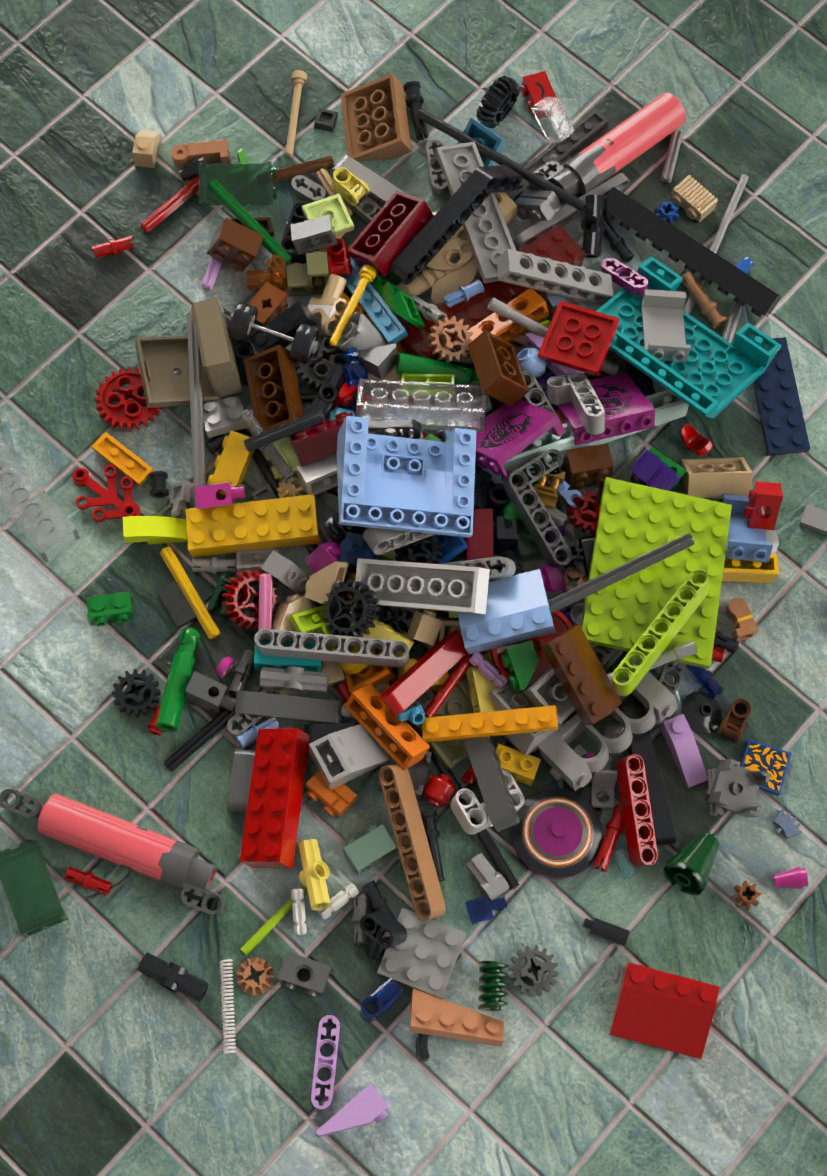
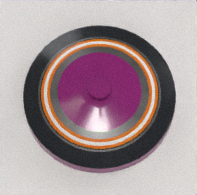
(557, 834)

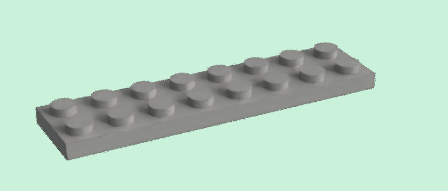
(486, 226)

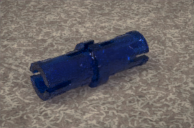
(704, 677)

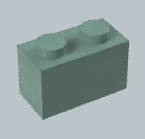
(369, 849)

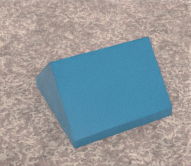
(485, 136)

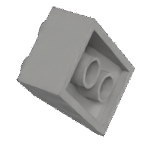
(506, 699)

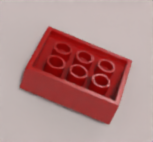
(664, 1010)

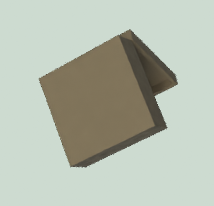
(163, 355)

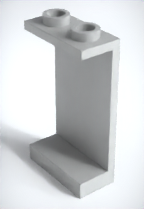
(664, 325)

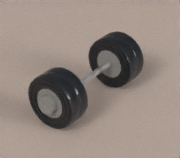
(244, 321)

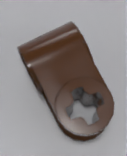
(733, 723)

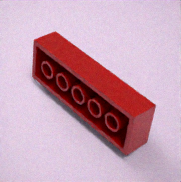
(275, 798)

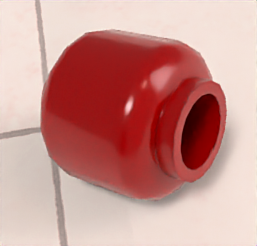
(439, 790)

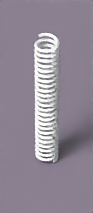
(224, 1004)

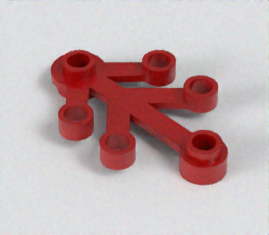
(108, 497)

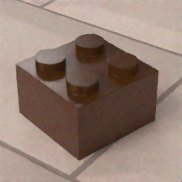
(234, 245)
(587, 466)

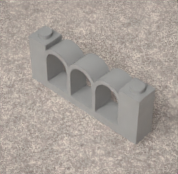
(578, 770)

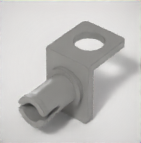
(604, 782)

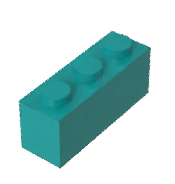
(283, 662)

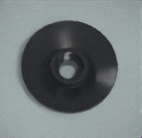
(697, 719)

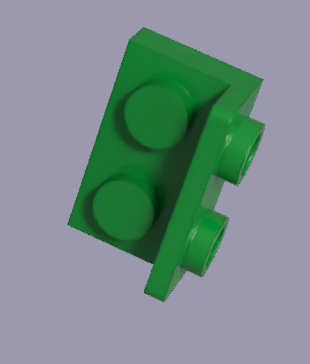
(109, 608)

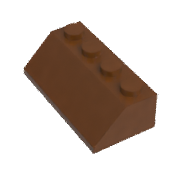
(273, 387)
(581, 675)

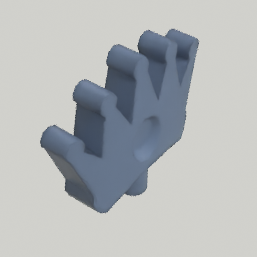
(785, 825)

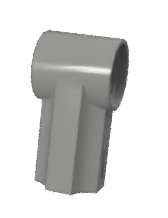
(490, 881)

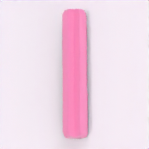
(265, 601)

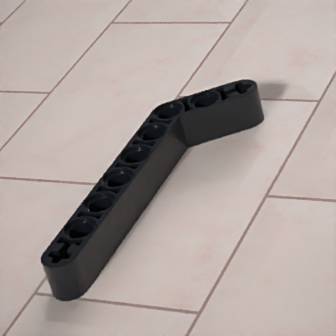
(451, 217)

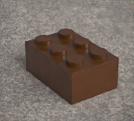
(498, 368)

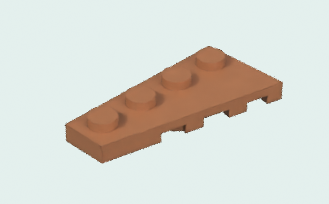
(446, 1019)

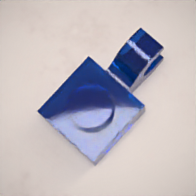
(353, 370)
(482, 910)

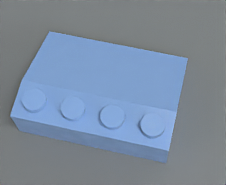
(514, 613)

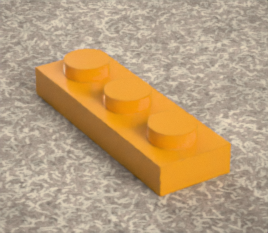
(122, 459)

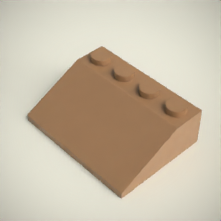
(376, 120)

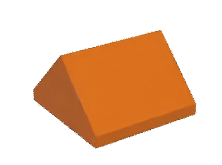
(371, 675)

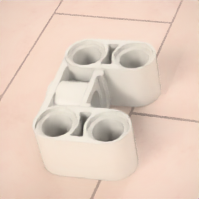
(479, 811)

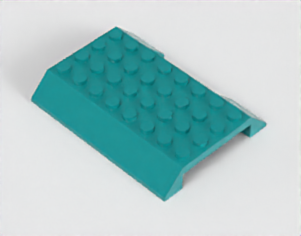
(714, 368)

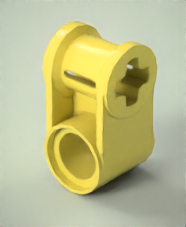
(351, 187)

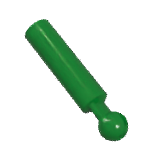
(418, 365)
(177, 681)

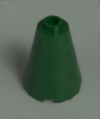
(693, 864)

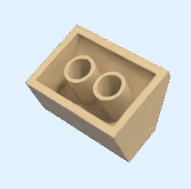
(716, 477)

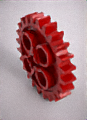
(119, 413)

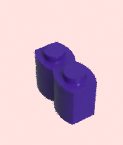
(654, 472)

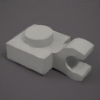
(179, 496)

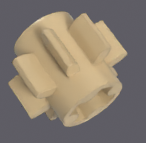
(291, 488)

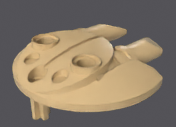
(441, 272)

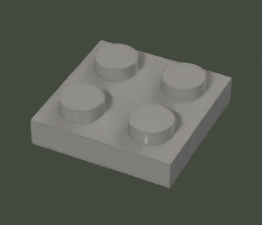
(223, 416)

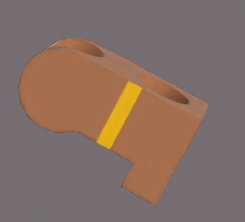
(742, 619)

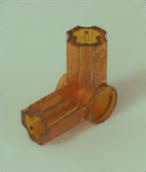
(275, 274)

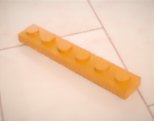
(490, 723)

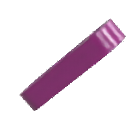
(634, 283)

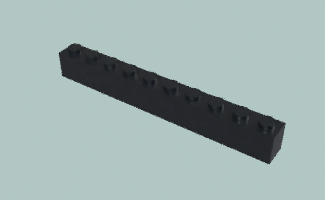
(692, 253)

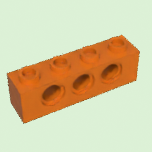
(527, 303)
(393, 735)

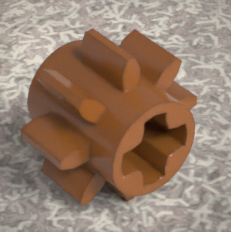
(742, 900)

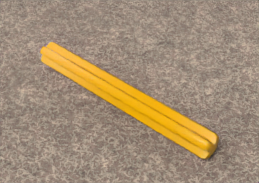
(190, 592)

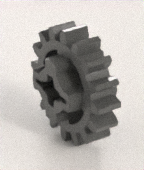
(543, 968)

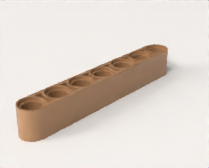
(412, 842)

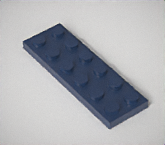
(780, 406)

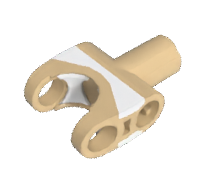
(329, 306)

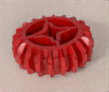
(241, 584)

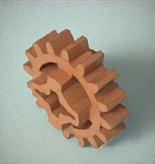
(441, 339)

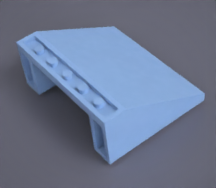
(406, 481)

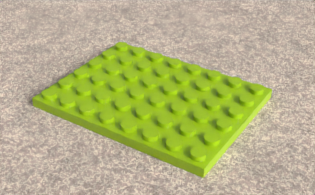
(633, 523)

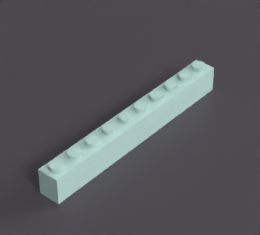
(667, 408)

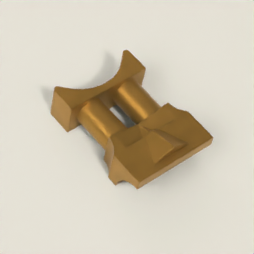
(549, 494)

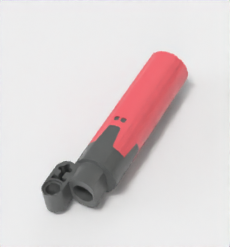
(616, 147)

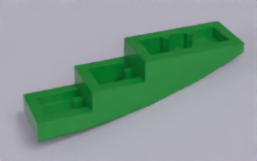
(398, 301)

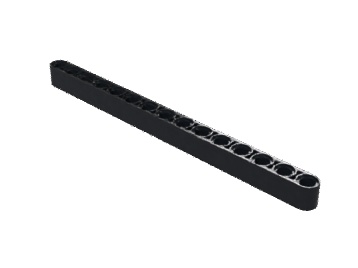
(641, 743)

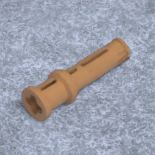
(708, 308)

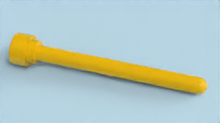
(366, 275)

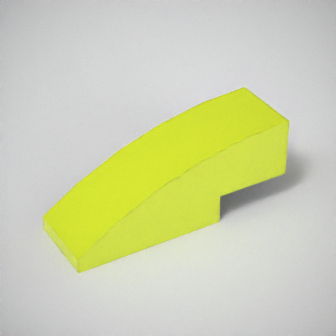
(154, 529)

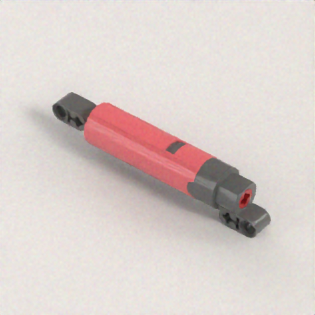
(122, 844)

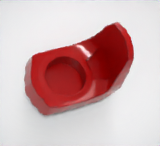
(694, 441)

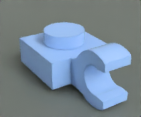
(566, 494)

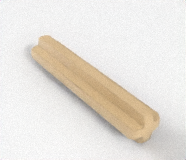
(326, 181)

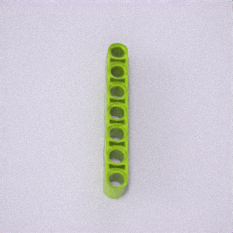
(660, 641)

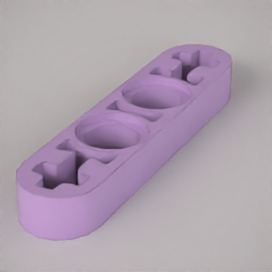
(325, 1062)

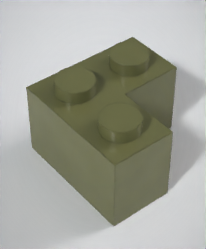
(309, 277)

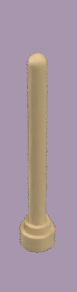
(299, 79)

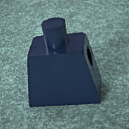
(355, 548)

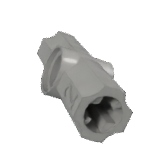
(294, 680)

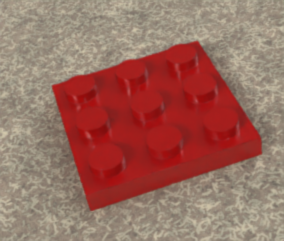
(578, 338)

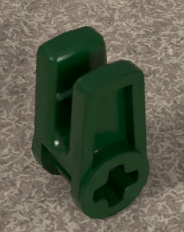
(217, 595)

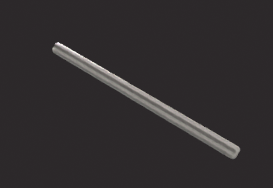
(196, 405)

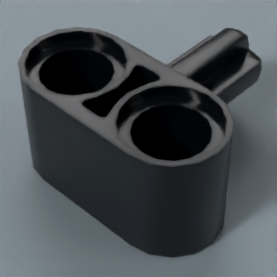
(383, 931)

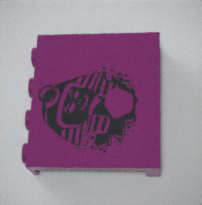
(624, 408)
(512, 430)

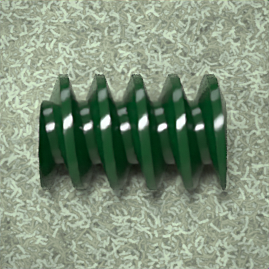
(492, 986)

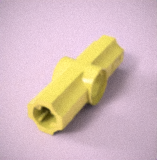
(314, 874)

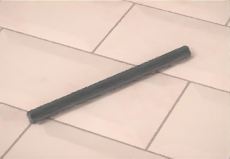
(621, 572)

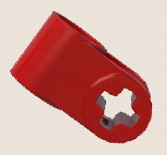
(339, 259)

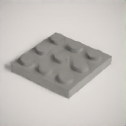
(426, 955)

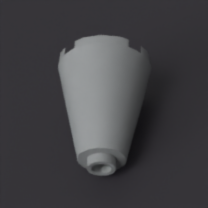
(360, 334)

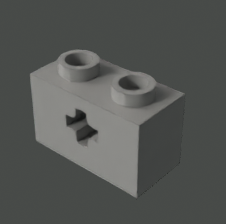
(285, 572)

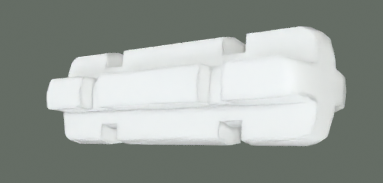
(339, 900)
(298, 909)

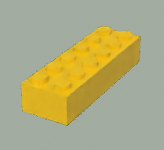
(253, 526)

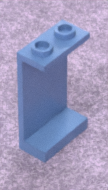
(744, 542)

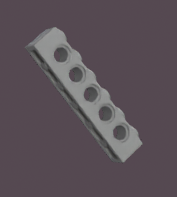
(554, 277)

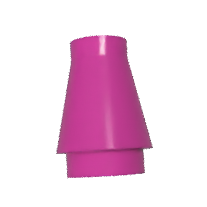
(793, 878)

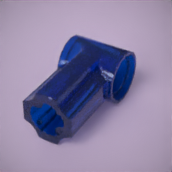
(381, 998)

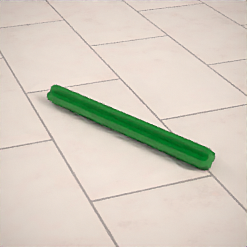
(247, 220)

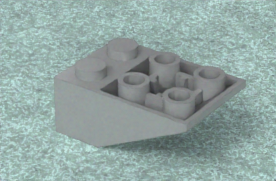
(346, 755)

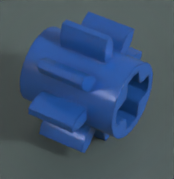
(667, 212)

